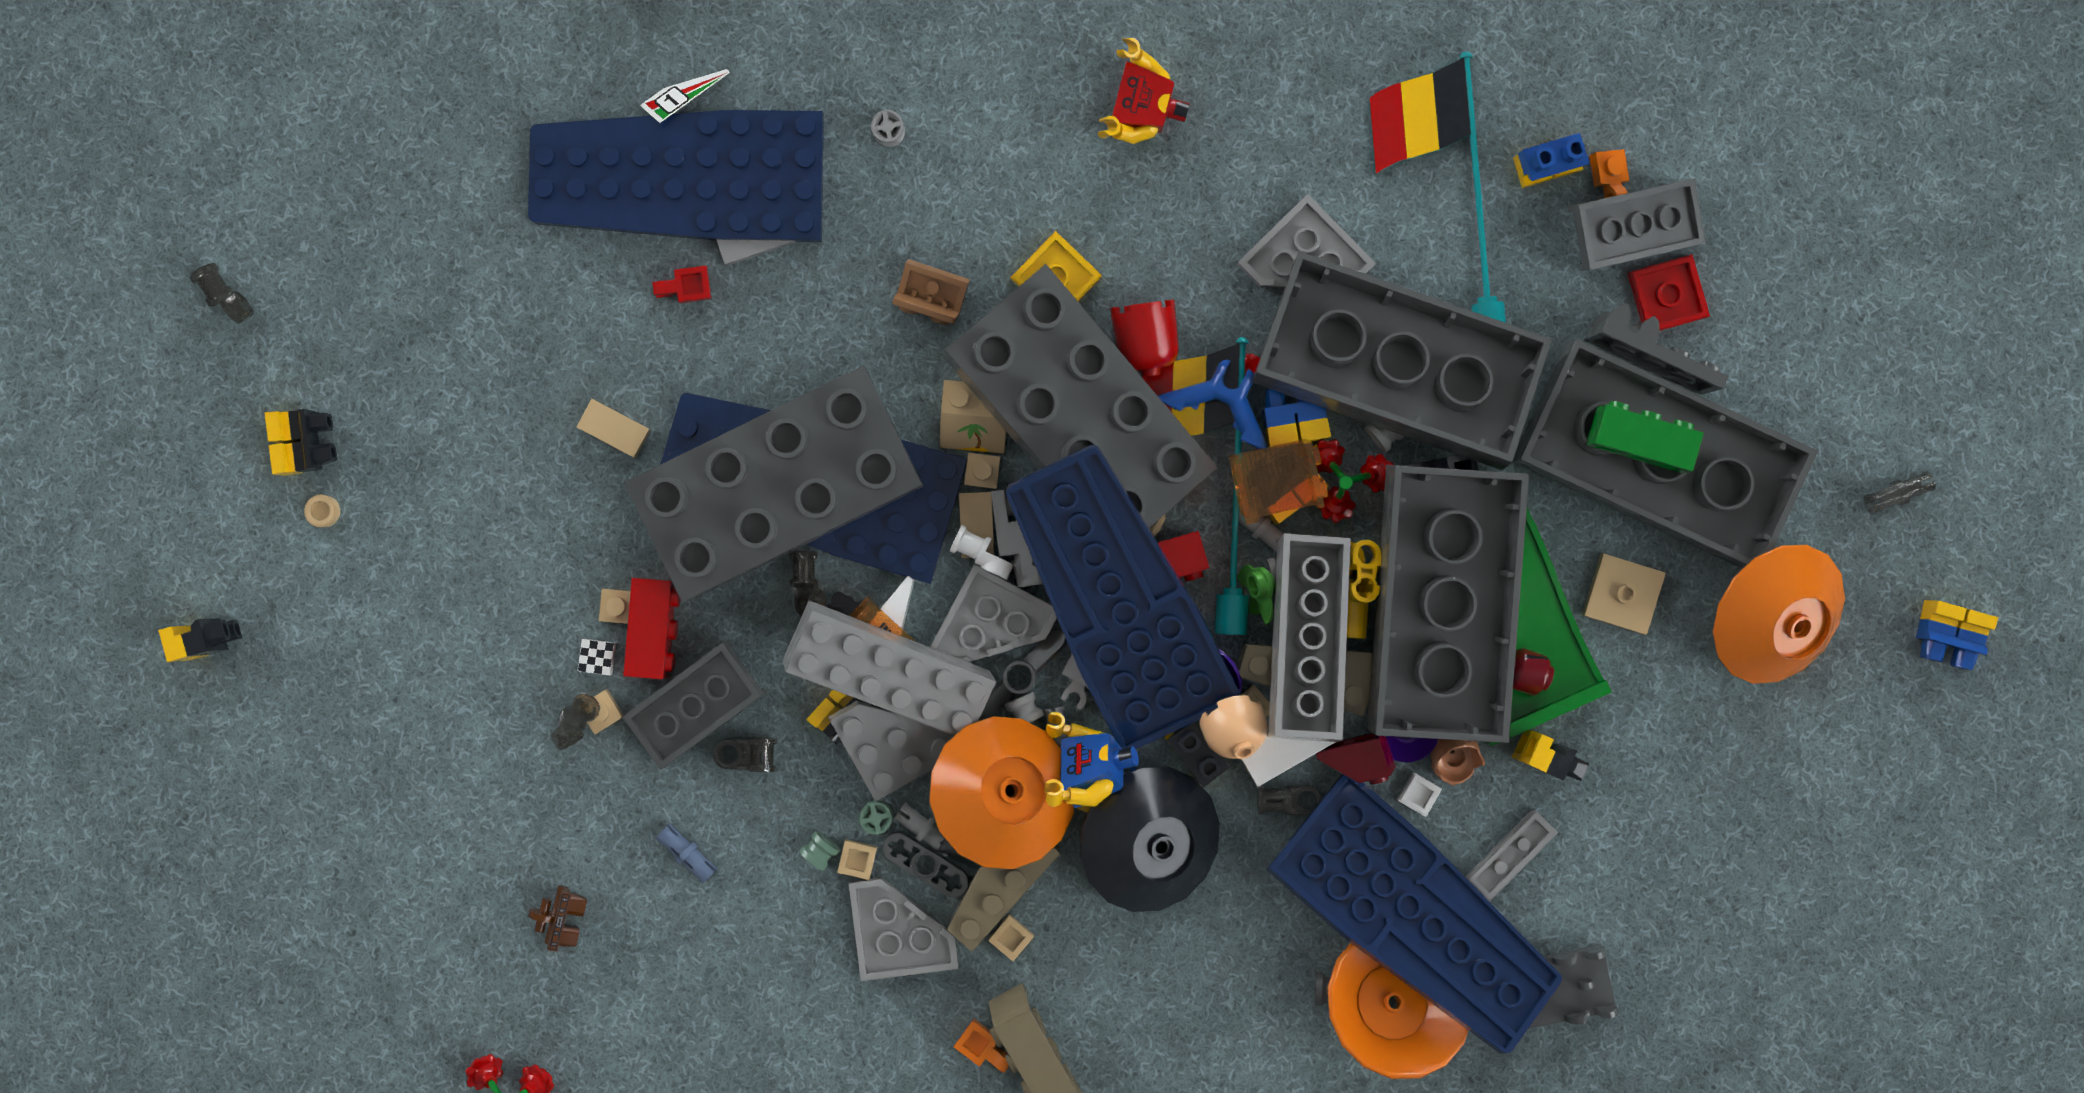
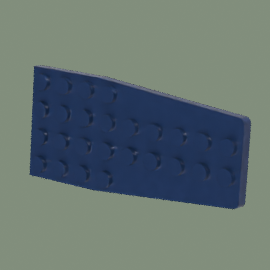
(683, 176)
(895, 538)
(1118, 600)
(1415, 914)

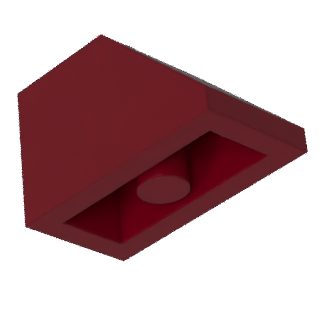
(1360, 758)

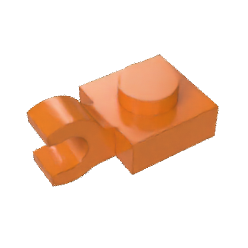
(1610, 171)
(978, 1045)

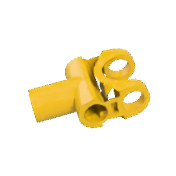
(1362, 589)

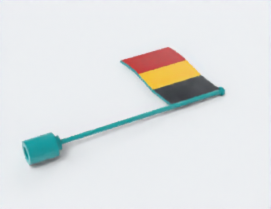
(1424, 118)
(1231, 606)

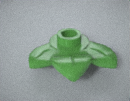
(1261, 587)

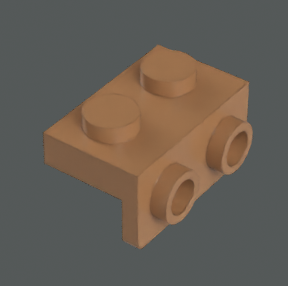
(931, 292)

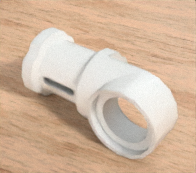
(976, 548)

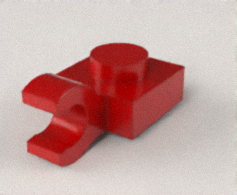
(689, 284)

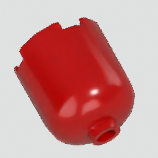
(1147, 335)

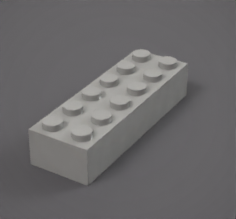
(1309, 638)
(887, 670)

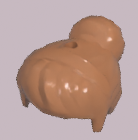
(1460, 762)

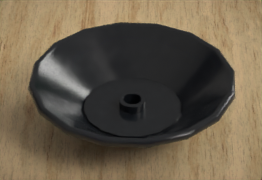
(1123, 836)

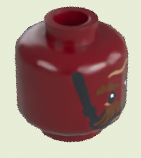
(1532, 672)

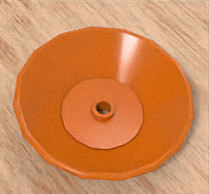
(1778, 614)
(972, 798)
(1389, 1041)

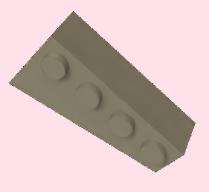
(1256, 664)
(991, 897)
(1027, 1047)

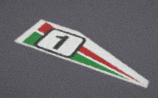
(676, 96)

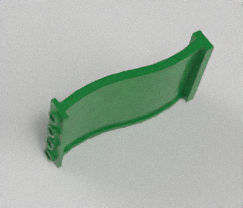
(1551, 630)

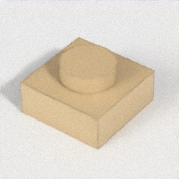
(982, 470)
(614, 606)
(608, 713)
(857, 859)
(1011, 937)

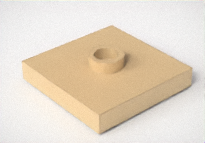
(1623, 594)

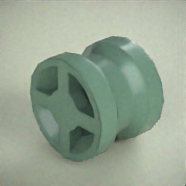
(871, 819)
(819, 850)

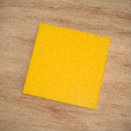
(1064, 262)

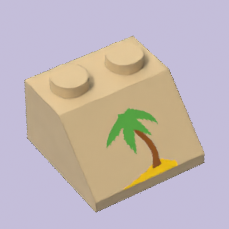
(967, 422)

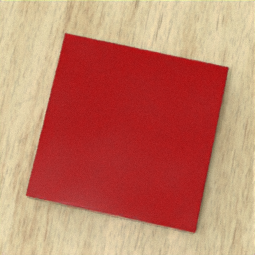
(1669, 292)

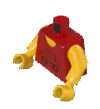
(1142, 98)

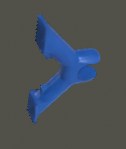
(1234, 398)

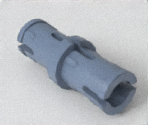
(686, 853)

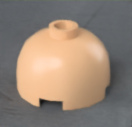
(1235, 727)

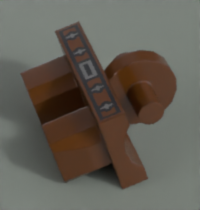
(558, 933)

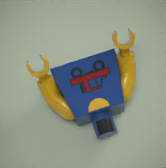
(1089, 764)

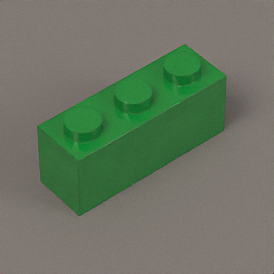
(1645, 437)

